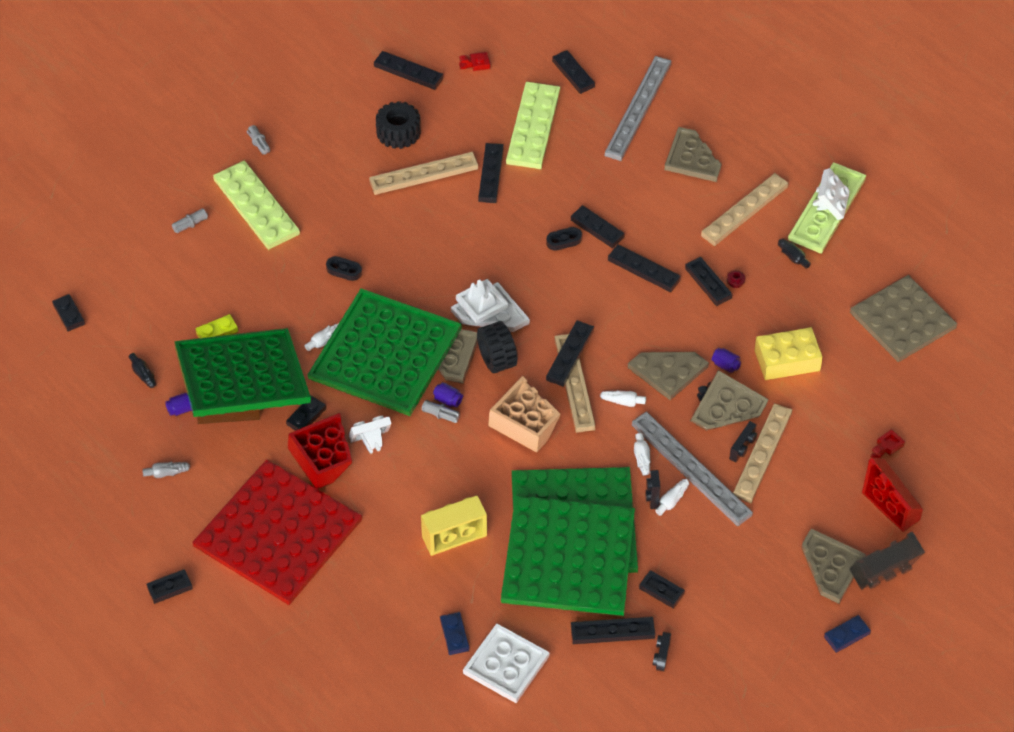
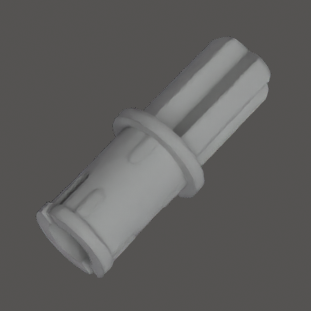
(258, 139)
(189, 220)
(440, 411)

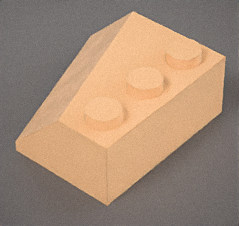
(524, 416)

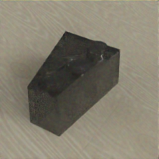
(887, 562)

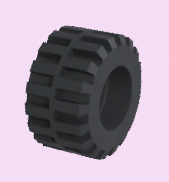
(398, 125)
(497, 347)

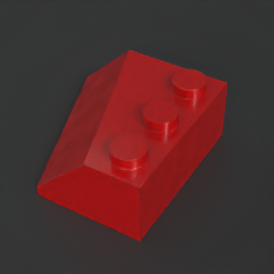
(321, 450)
(890, 494)

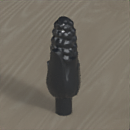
(793, 253)
(142, 370)

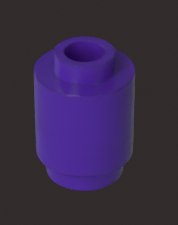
(726, 360)
(448, 395)
(178, 404)

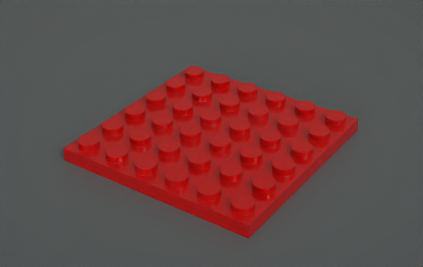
(277, 531)

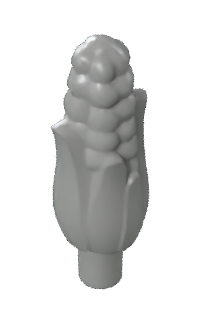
(165, 469)

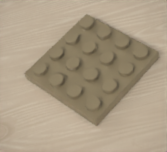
(903, 318)

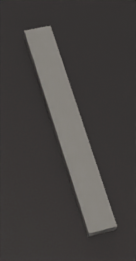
(638, 108)
(692, 469)

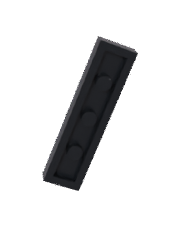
(408, 70)
(491, 173)
(644, 268)
(570, 353)
(612, 630)

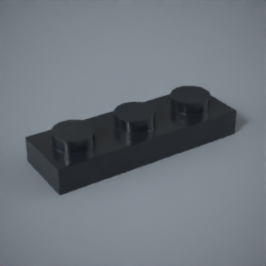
(573, 72)
(597, 226)
(708, 281)

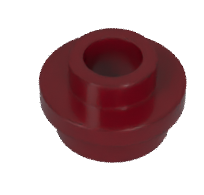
(736, 279)

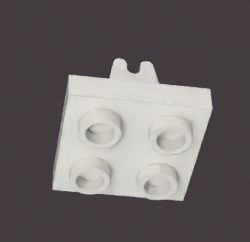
(832, 194)
(481, 301)
(370, 432)

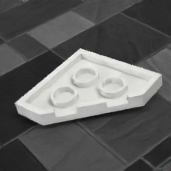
(512, 317)

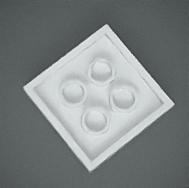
(506, 663)

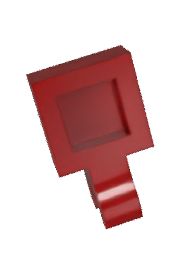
(477, 61)
(887, 443)

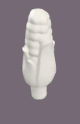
(320, 338)
(625, 398)
(642, 454)
(672, 496)

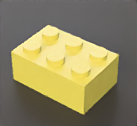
(788, 353)
(454, 525)

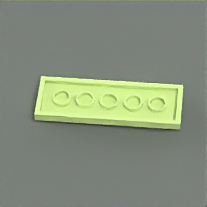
(533, 125)
(256, 205)
(818, 226)

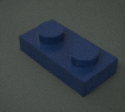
(454, 633)
(847, 633)

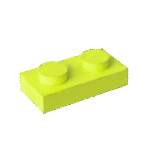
(218, 327)

